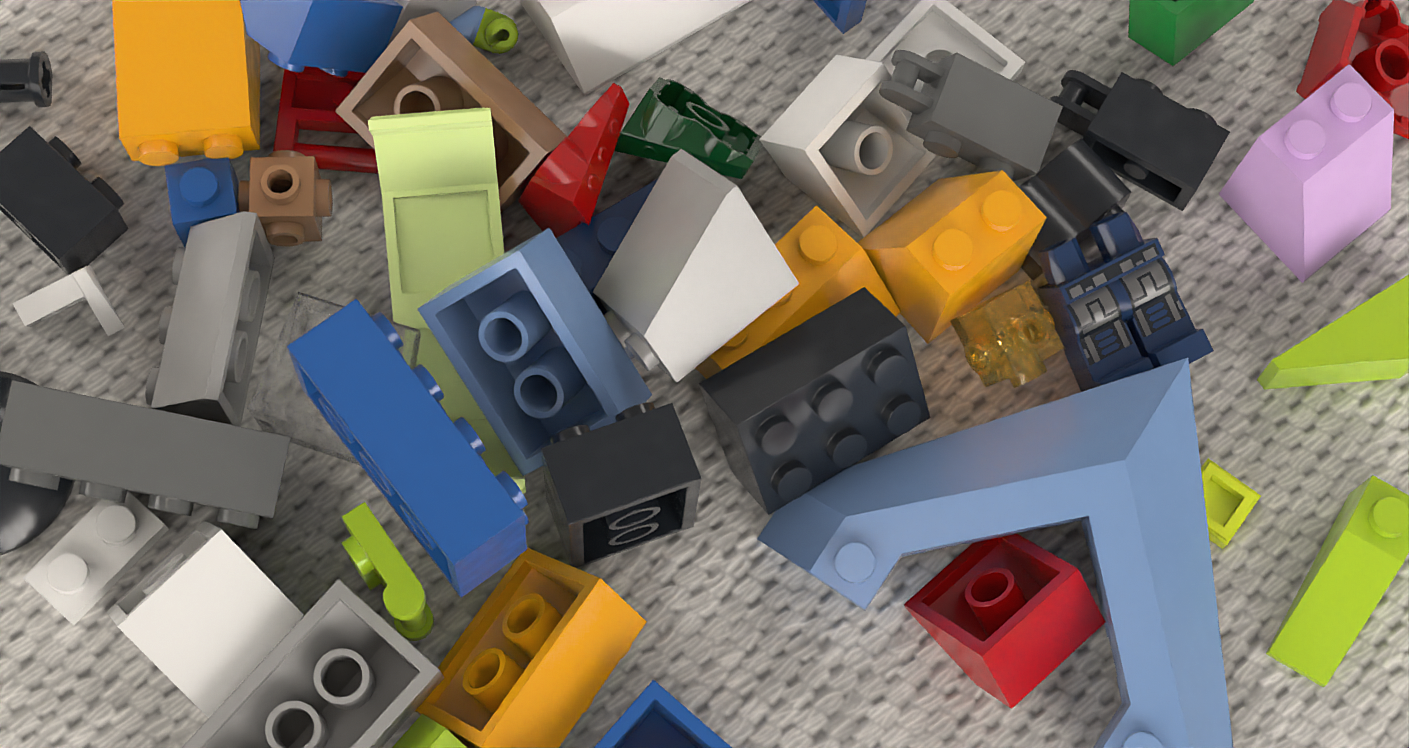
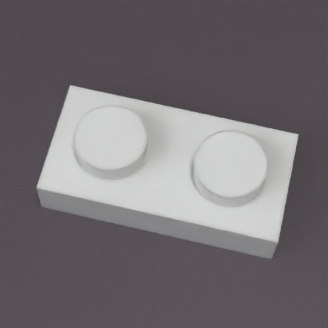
(95, 555)

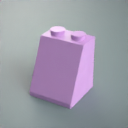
(1318, 174)

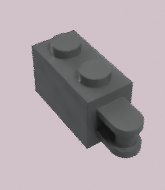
(973, 113)

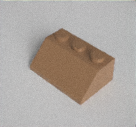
(440, 70)

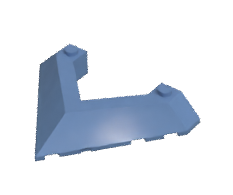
(1103, 457)

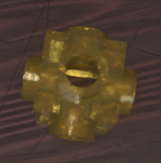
(1008, 336)

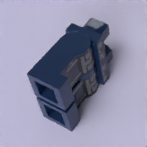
(1119, 308)

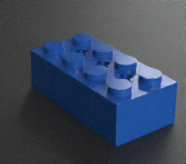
(410, 445)

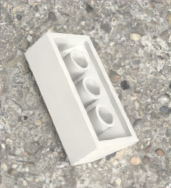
(613, 36)

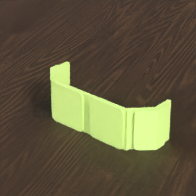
(438, 228)

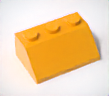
(827, 269)
(532, 657)

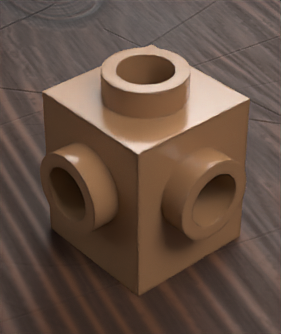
(287, 197)

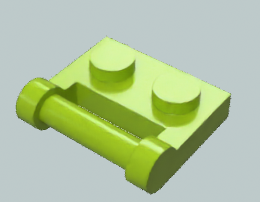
(381, 563)

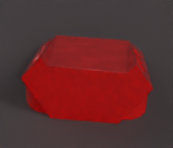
(1373, 43)
(573, 174)

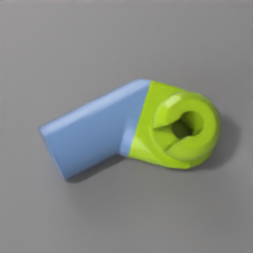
(487, 29)

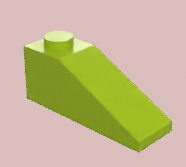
(1356, 347)
(1345, 581)

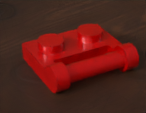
(310, 103)

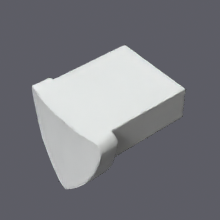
(65, 294)

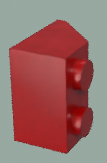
(1007, 614)

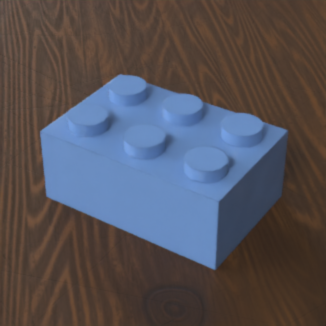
(533, 348)

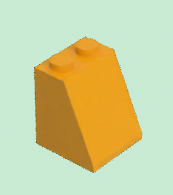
(185, 80)
(953, 247)

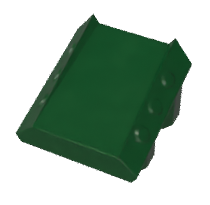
(678, 119)

